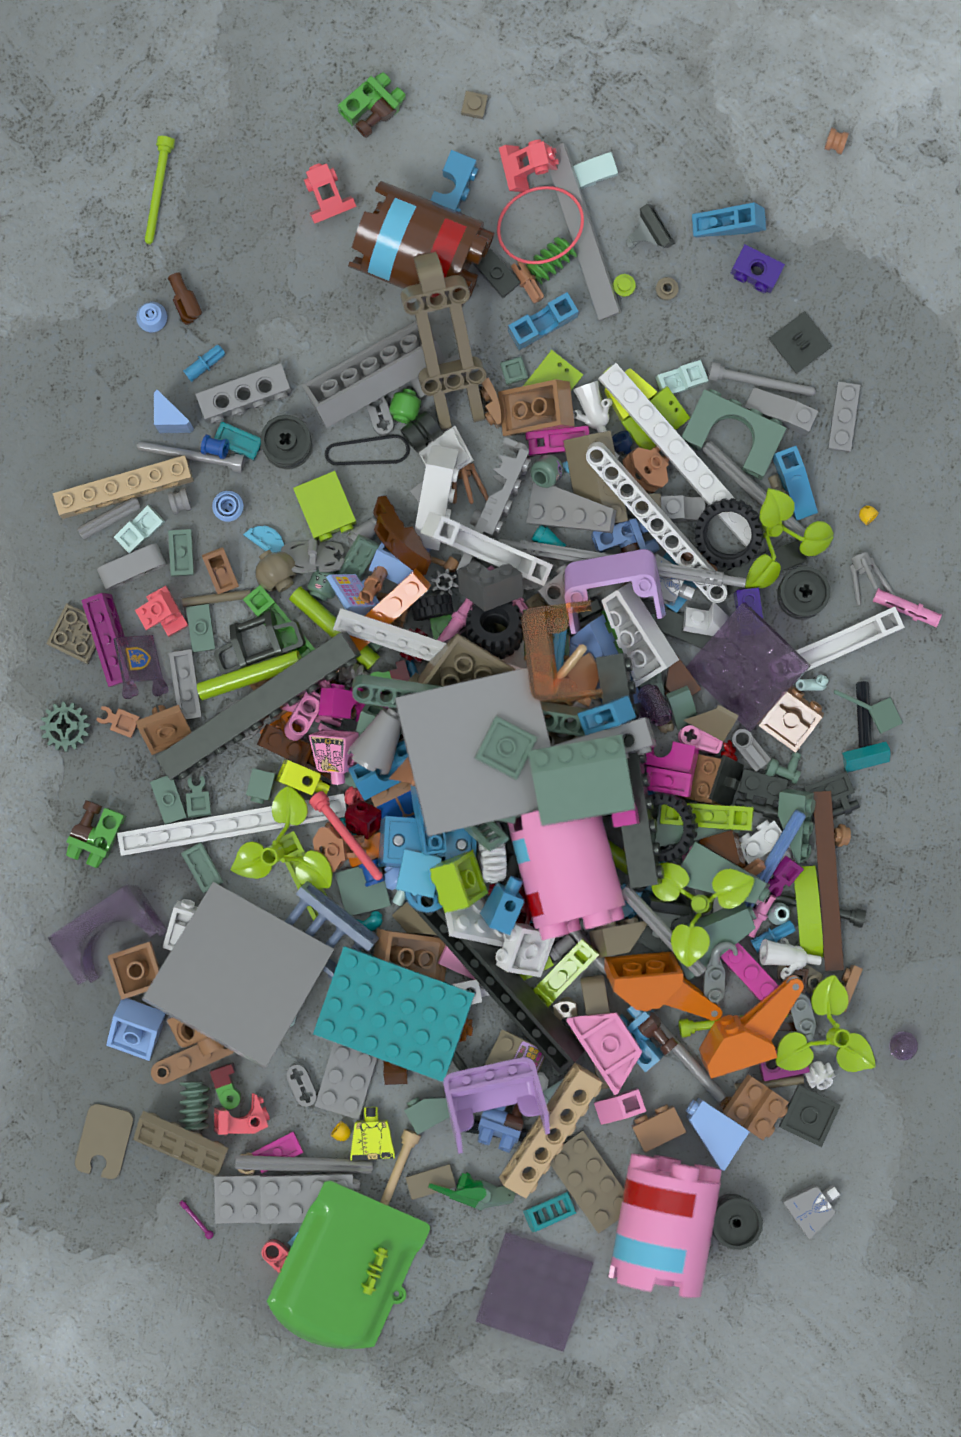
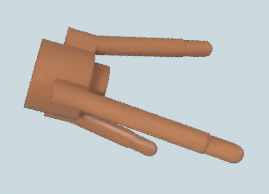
(463, 474)

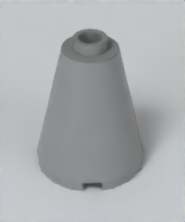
(378, 742)

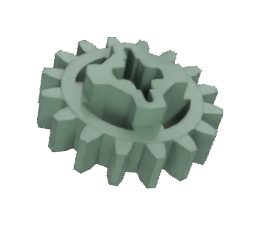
(66, 737)

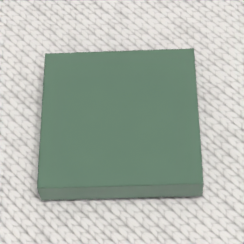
(505, 747)
(358, 897)

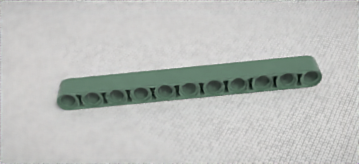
(400, 688)

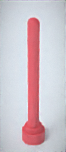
(321, 803)

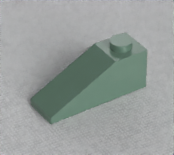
(426, 1112)

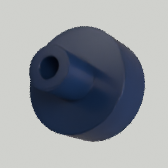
(622, 442)

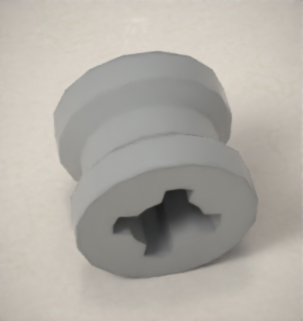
(179, 501)

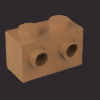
(658, 1128)

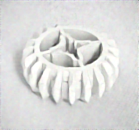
(492, 863)

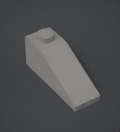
(790, 412)

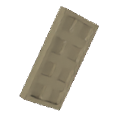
(180, 1143)
(589, 1181)

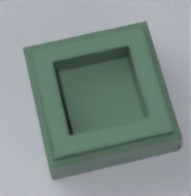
(513, 371)

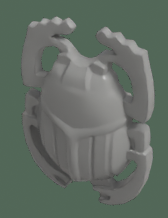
(310, 556)

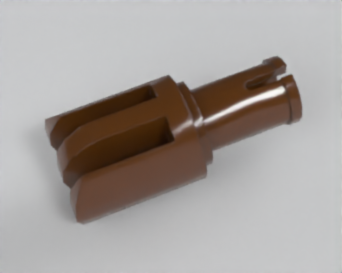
(184, 300)

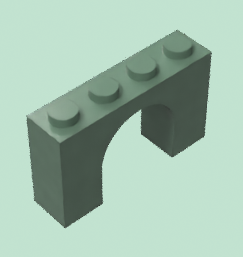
(765, 432)

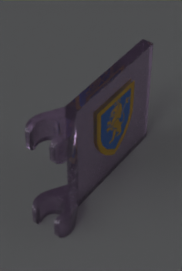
(139, 663)

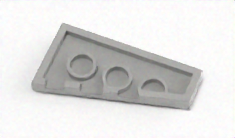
(567, 510)

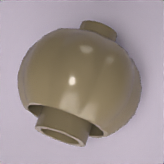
(275, 571)

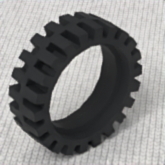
(720, 558)
(689, 825)

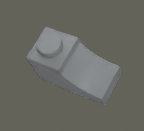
(682, 508)

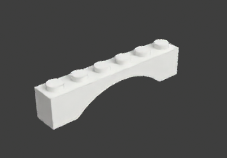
(485, 548)
(852, 638)

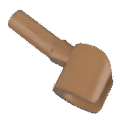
(451, 564)

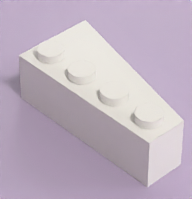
(436, 489)

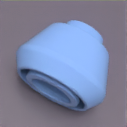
(155, 321)
(222, 502)
(391, 877)

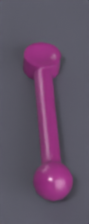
(208, 1233)

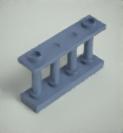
(330, 911)

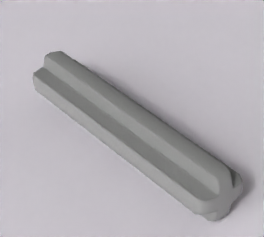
(109, 518)

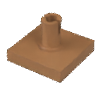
(163, 728)

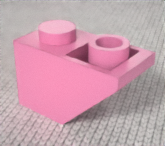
(620, 1106)

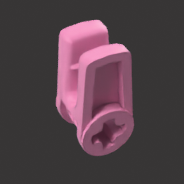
(702, 740)

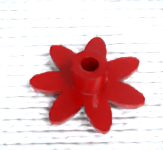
(730, 750)

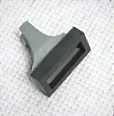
(650, 229)
(666, 910)

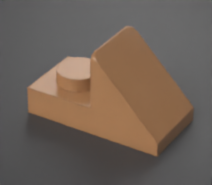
(220, 570)
(850, 980)

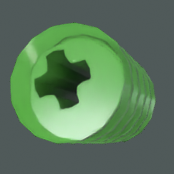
(542, 270)

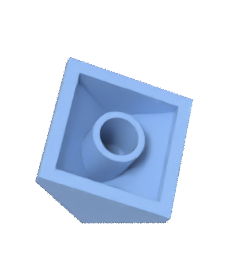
(168, 418)

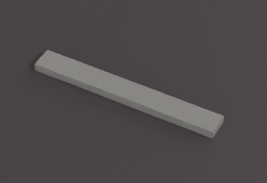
(587, 245)

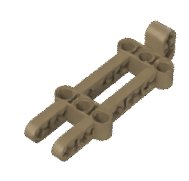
(431, 282)

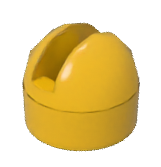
(868, 514)
(341, 1132)

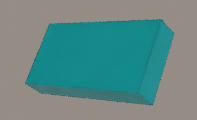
(239, 440)

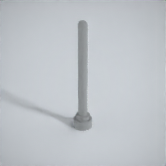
(717, 372)
(234, 462)

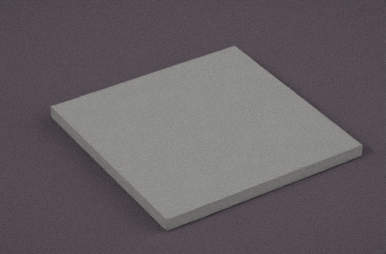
(443, 736)
(238, 975)

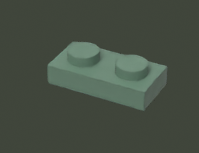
(181, 552)

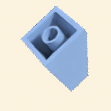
(716, 1131)

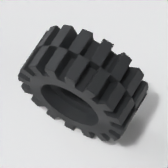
(432, 607)

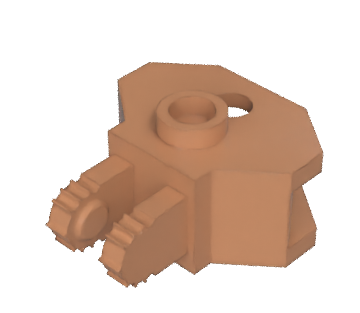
(649, 467)
(334, 846)

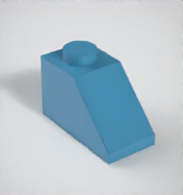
(606, 715)

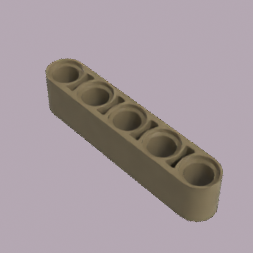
(595, 1003)

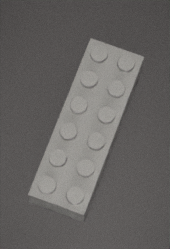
(368, 375)

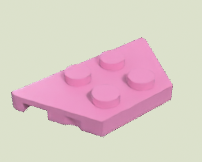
(608, 1045)

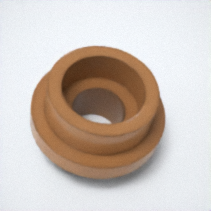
(842, 835)

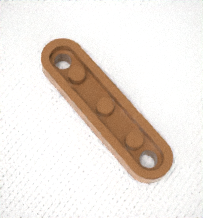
(185, 1063)

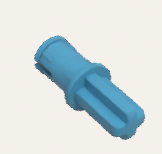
(204, 363)
(774, 934)

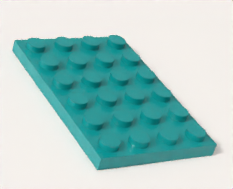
(394, 1013)

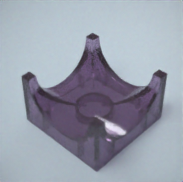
(78, 939)

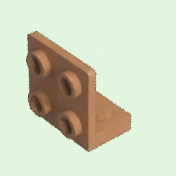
(704, 779)

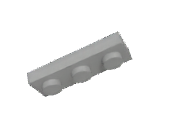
(843, 417)
(185, 683)

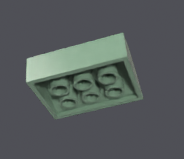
(581, 780)

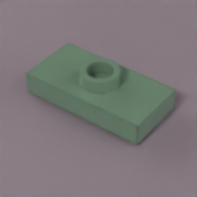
(359, 556)
(200, 628)
(168, 800)
(202, 867)

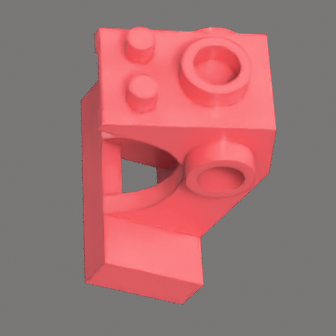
(540, 158)
(321, 175)
(162, 609)
(226, 1124)

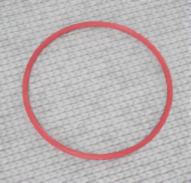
(557, 256)

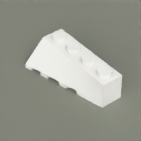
(638, 634)

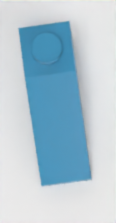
(730, 221)

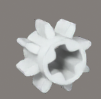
(820, 1075)

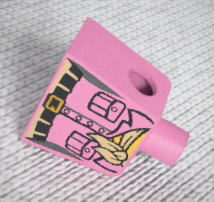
(331, 753)

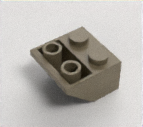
(615, 939)

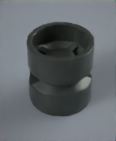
(421, 431)

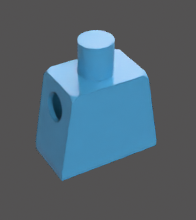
(503, 906)

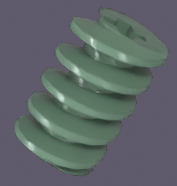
(194, 1105)

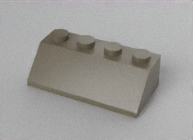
(585, 479)

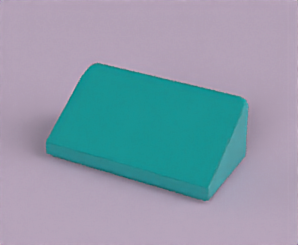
(866, 757)

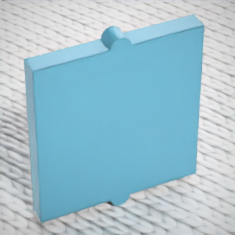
(415, 873)

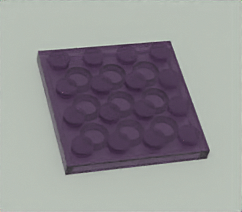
(747, 666)
(534, 1291)

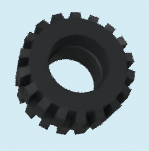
(496, 643)

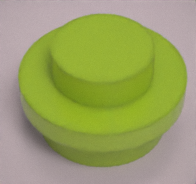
(624, 285)

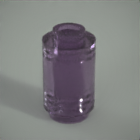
(654, 705)

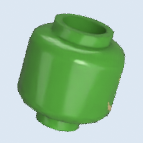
(405, 406)

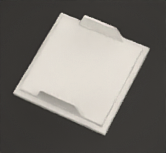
(453, 440)

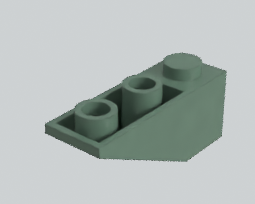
(802, 801)

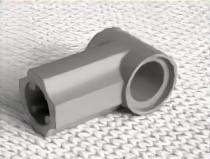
(750, 750)

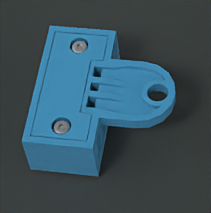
(402, 834)

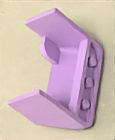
(633, 566)
(493, 1088)

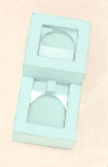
(595, 170)
(683, 378)
(139, 529)

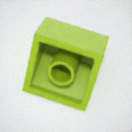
(458, 881)

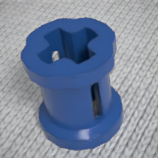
(215, 446)
(368, 877)

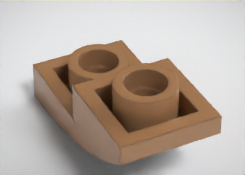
(493, 410)

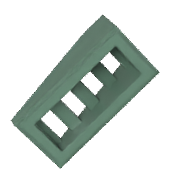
(485, 842)

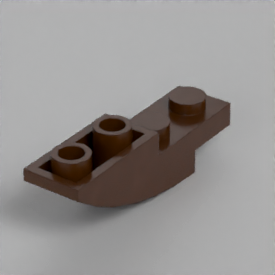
(400, 541)
(294, 751)

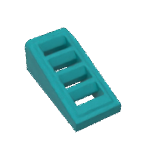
(528, 1213)

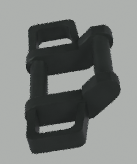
(278, 649)

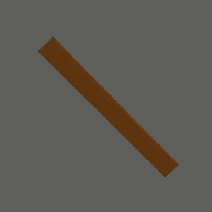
(828, 881)

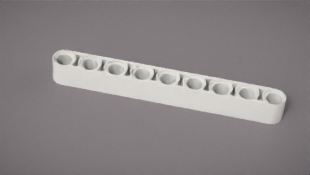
(652, 512)

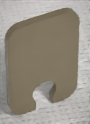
(107, 1135)

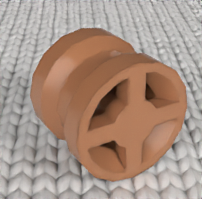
(836, 141)

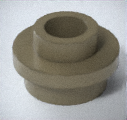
(663, 294)

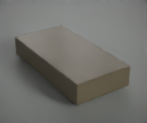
(439, 1176)

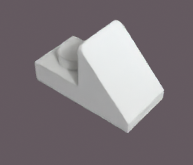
(704, 621)

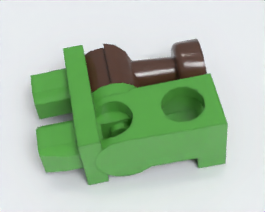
(374, 97)
(95, 840)

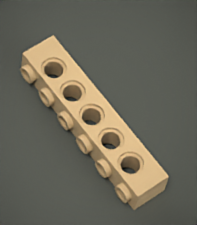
(123, 487)
(562, 1099)

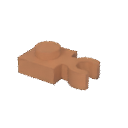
(122, 721)

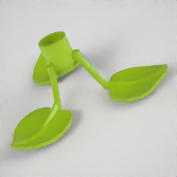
(775, 509)
(257, 862)
(731, 888)
(853, 1051)

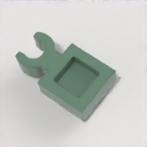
(198, 802)

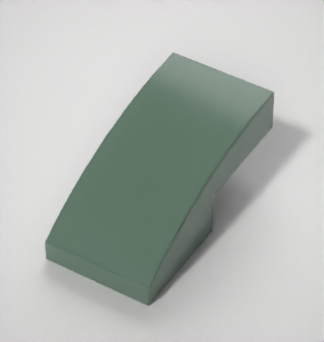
(681, 706)

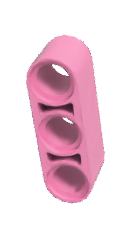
(303, 718)

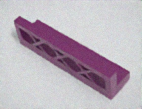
(104, 628)

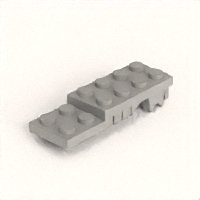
(499, 504)
(271, 1197)

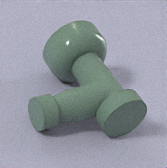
(789, 772)

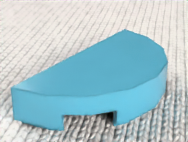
(265, 538)

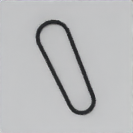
(367, 440)

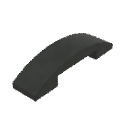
(787, 556)

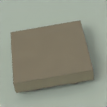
(73, 634)

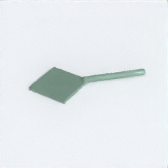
(883, 713)

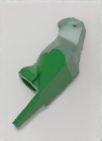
(477, 1193)

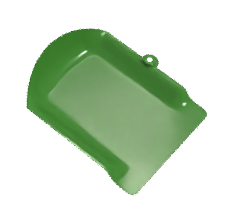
(322, 1276)

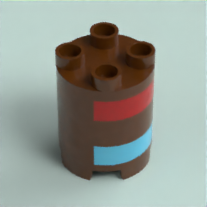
(417, 226)

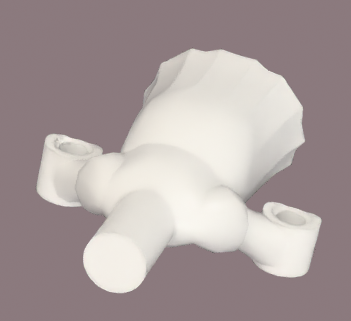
(593, 406)
(785, 955)

